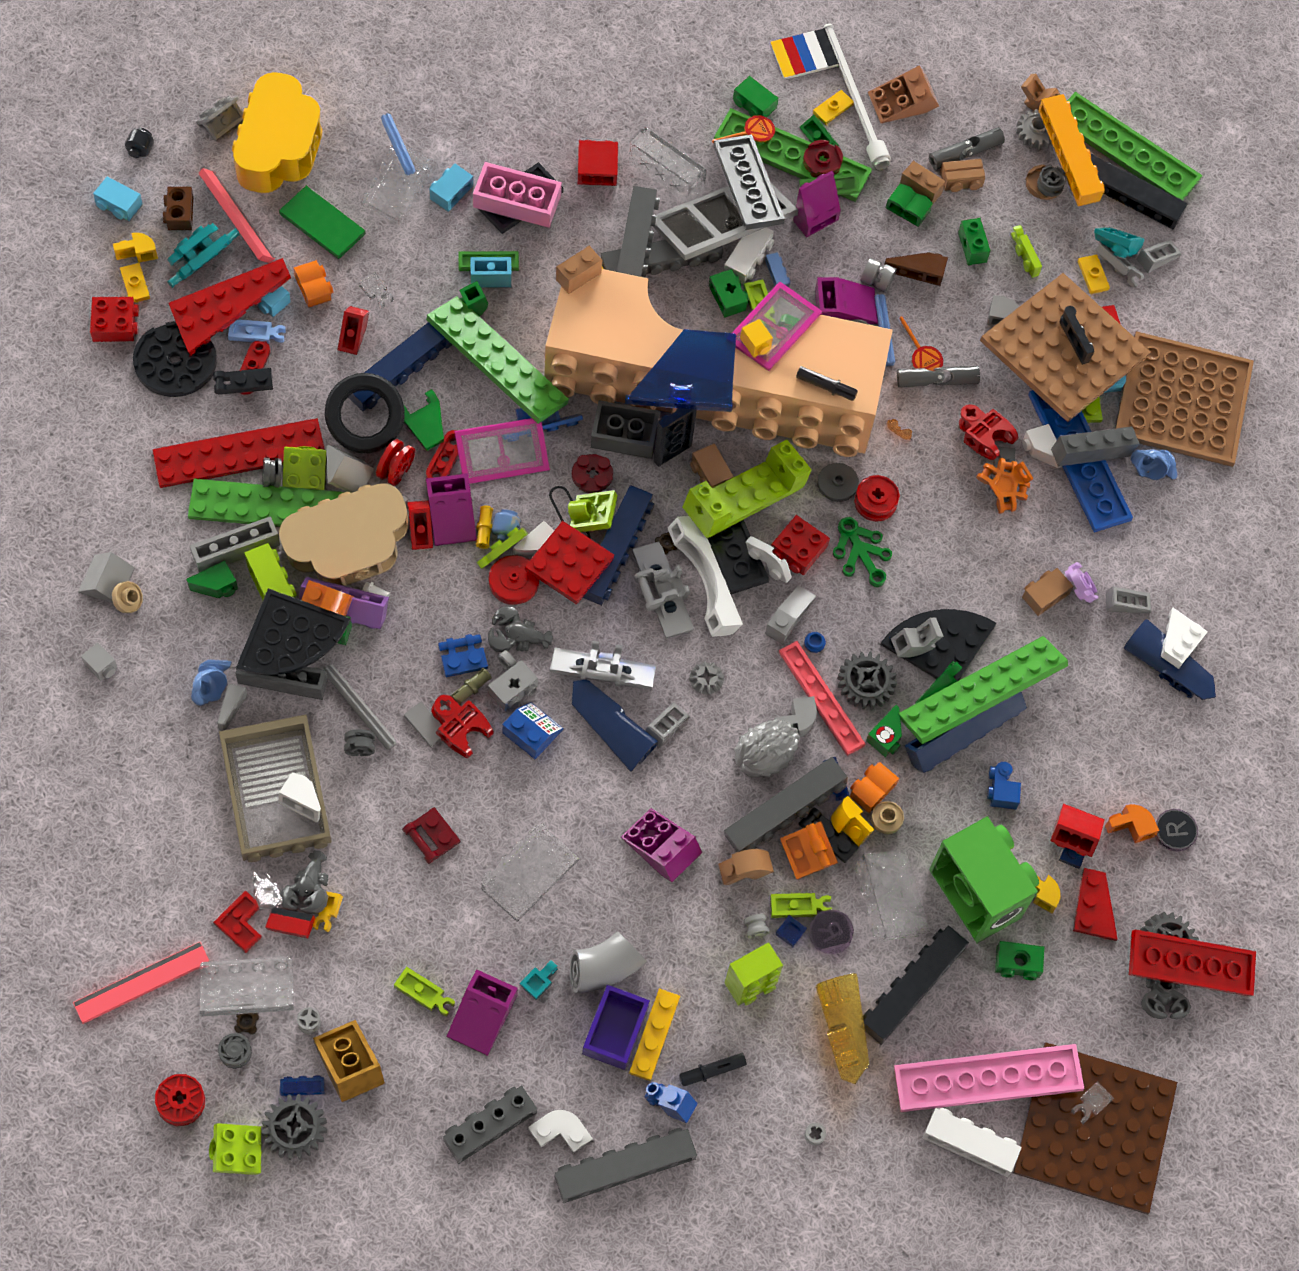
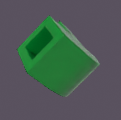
(474, 298)

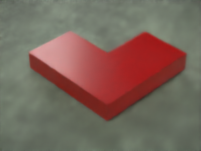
(234, 922)

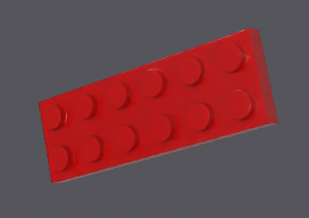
(1192, 963)

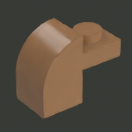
(1036, 92)
(746, 864)

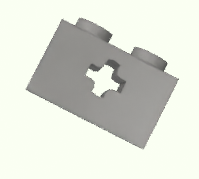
(519, 676)

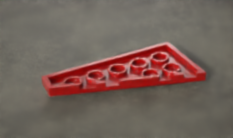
(220, 305)

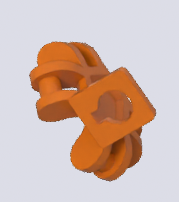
(1006, 483)

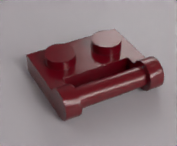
(437, 831)

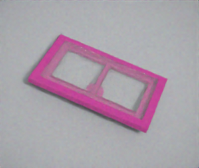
(786, 319)
(502, 450)

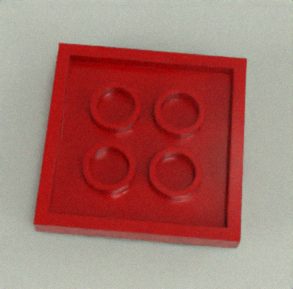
(569, 562)

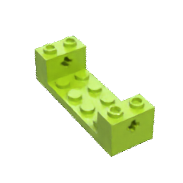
(747, 491)

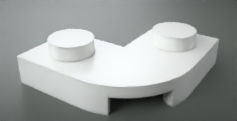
(777, 568)
(560, 1123)

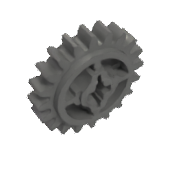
(875, 667)
(1168, 921)
(296, 1107)

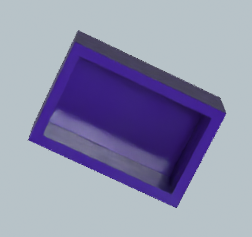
(615, 1027)

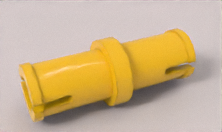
(484, 527)

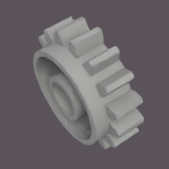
(1032, 130)

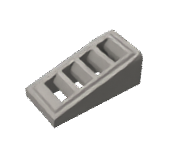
(1150, 263)
(1115, 603)
(232, 702)
(659, 733)

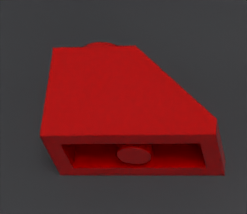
(353, 329)
(420, 525)

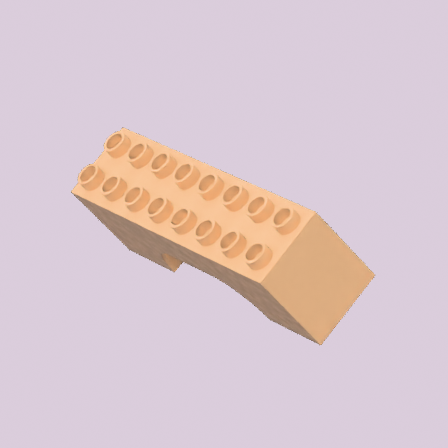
(611, 337)

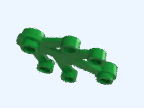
(862, 549)

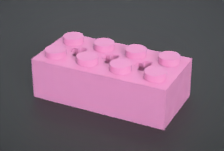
(517, 194)

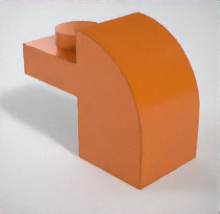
(327, 598)
(1137, 820)

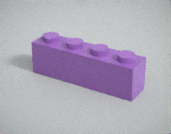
(365, 607)

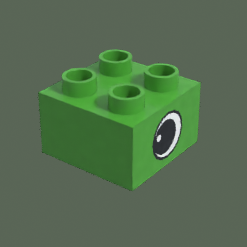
(984, 878)

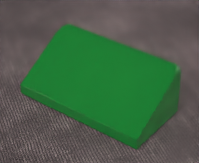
(816, 131)

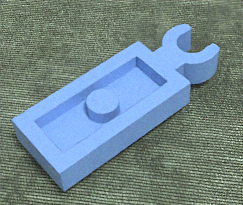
(255, 331)

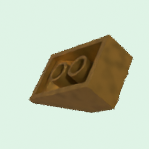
(349, 1061)

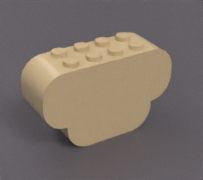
(347, 535)

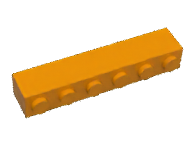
(1071, 150)

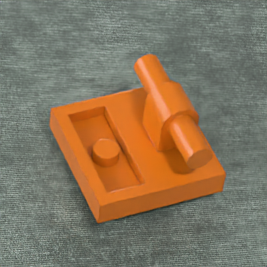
(808, 850)

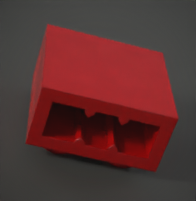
(597, 163)
(113, 319)
(800, 545)
(1077, 830)

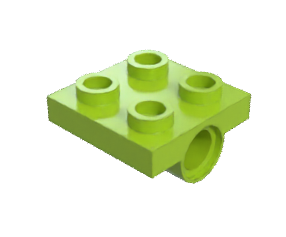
(304, 467)
(592, 511)
(236, 1149)

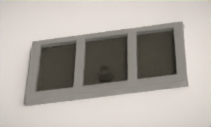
(709, 222)

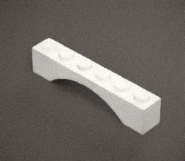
(721, 611)

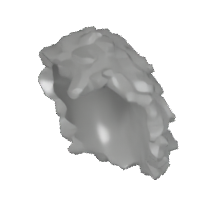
(766, 748)

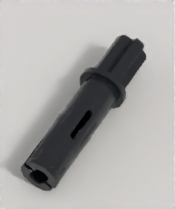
(827, 383)
(710, 1070)

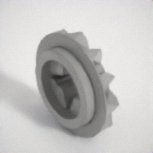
(700, 684)

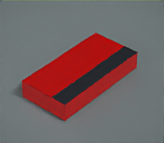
(290, 922)

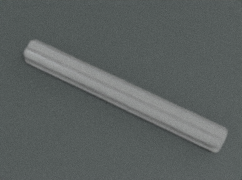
(360, 707)

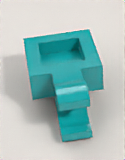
(537, 981)

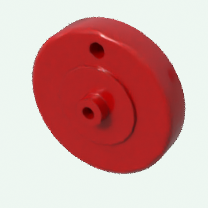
(511, 582)

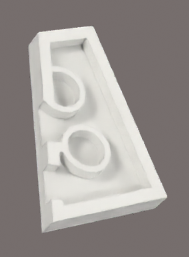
(1181, 638)

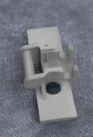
(669, 587)
(603, 667)

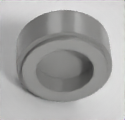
(506, 660)

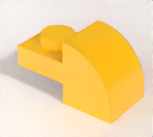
(140, 246)
(848, 819)
(1048, 894)

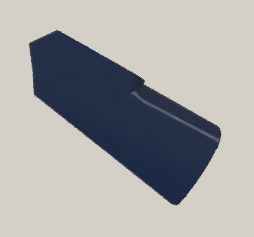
(1190, 678)
(609, 721)

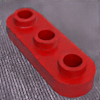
(256, 357)
(447, 450)

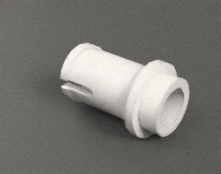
(370, 587)

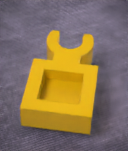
(330, 910)

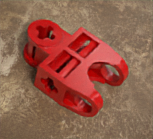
(985, 430)
(452, 716)

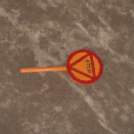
(758, 126)
(924, 356)

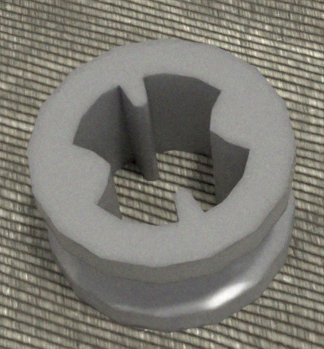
(822, 1135)

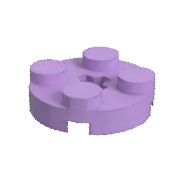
(1083, 583)

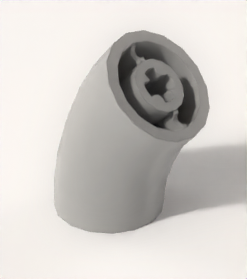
(604, 964)

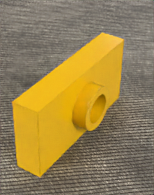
(833, 107)
(1093, 274)
(135, 282)

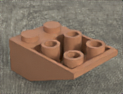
(904, 96)

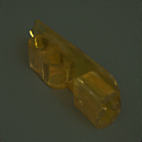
(845, 1022)

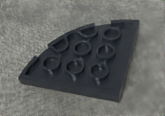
(289, 635)
(963, 637)

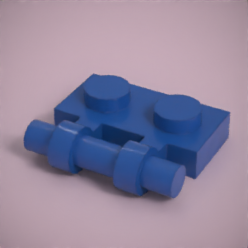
(464, 661)

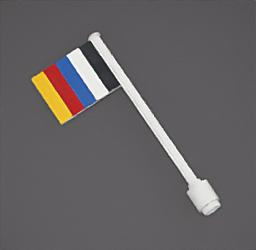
(818, 52)

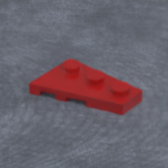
(1094, 906)

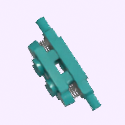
(201, 239)

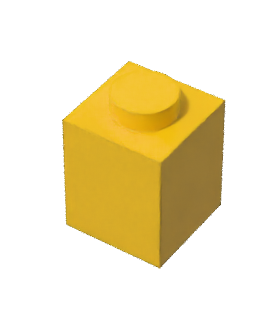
(756, 338)

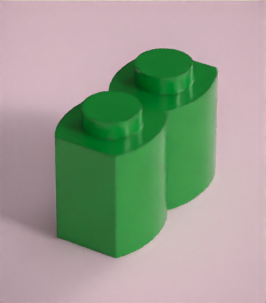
(909, 204)

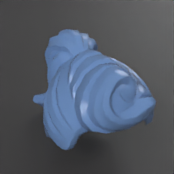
(1157, 462)
(210, 681)

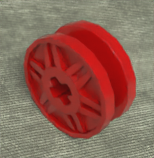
(395, 462)
(873, 508)
(193, 1097)

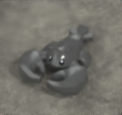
(516, 631)
(308, 883)
(1160, 996)

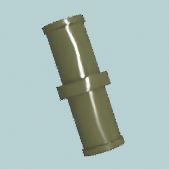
(471, 686)

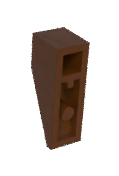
(921, 267)

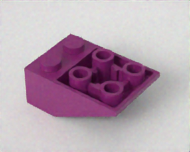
(817, 204)
(845, 299)
(451, 509)
(662, 844)
(482, 1012)

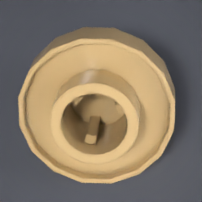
(127, 597)
(887, 817)

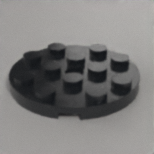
(173, 379)

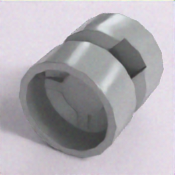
(872, 271)

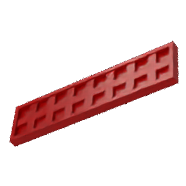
(232, 452)

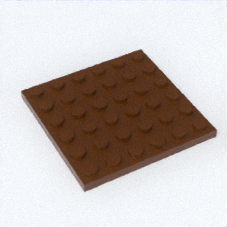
(1113, 1152)

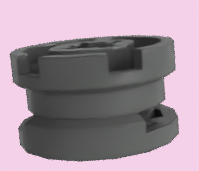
(1051, 180)
(268, 473)
(359, 742)
(234, 1050)

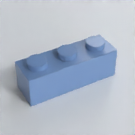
(776, 269)

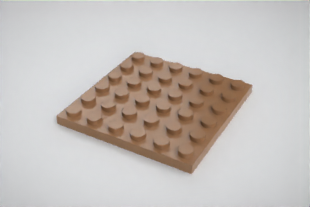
(1043, 357)
(1186, 399)

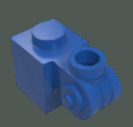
(1003, 792)
(673, 1100)

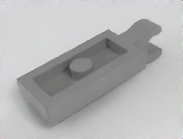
(1121, 265)

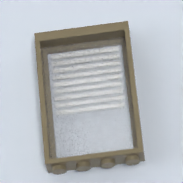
(257, 767)

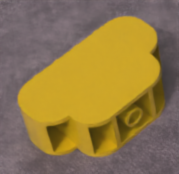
(276, 134)

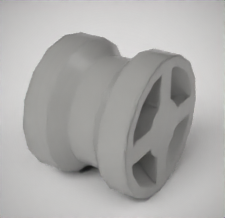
(756, 926)
(308, 1015)

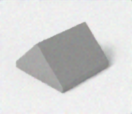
(346, 470)
(104, 574)

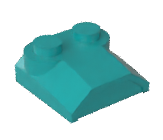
(1120, 242)

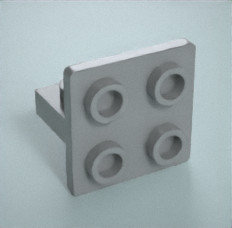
(221, 117)

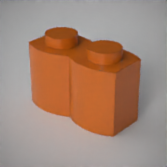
(313, 284)
(873, 786)

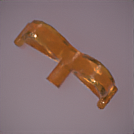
(893, 426)

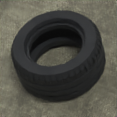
(375, 384)

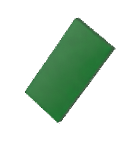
(322, 222)

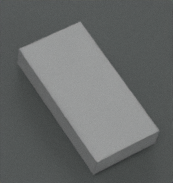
(424, 723)

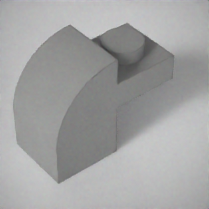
(918, 640)
(803, 716)

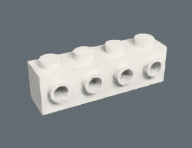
(972, 1142)

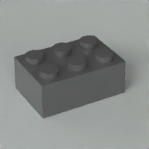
(625, 429)

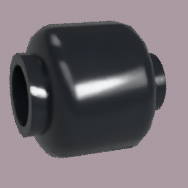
(139, 143)

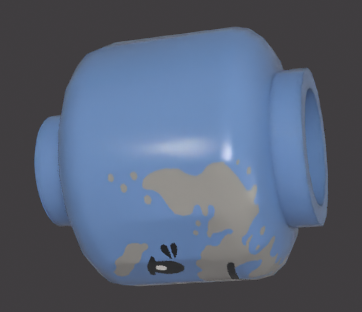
(504, 523)

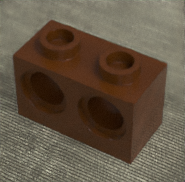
(180, 208)

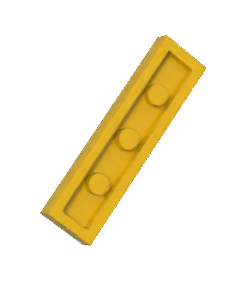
(654, 1034)

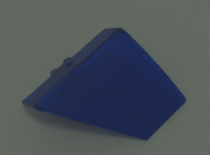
(691, 374)

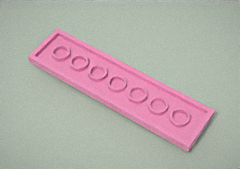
(988, 1078)

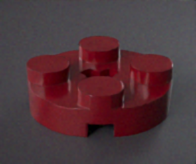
(822, 148)
(590, 462)

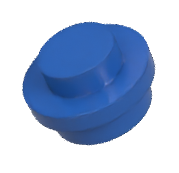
(814, 642)

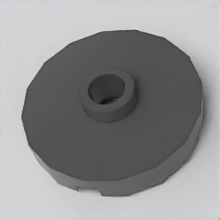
(838, 491)

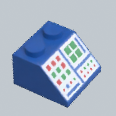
(531, 729)

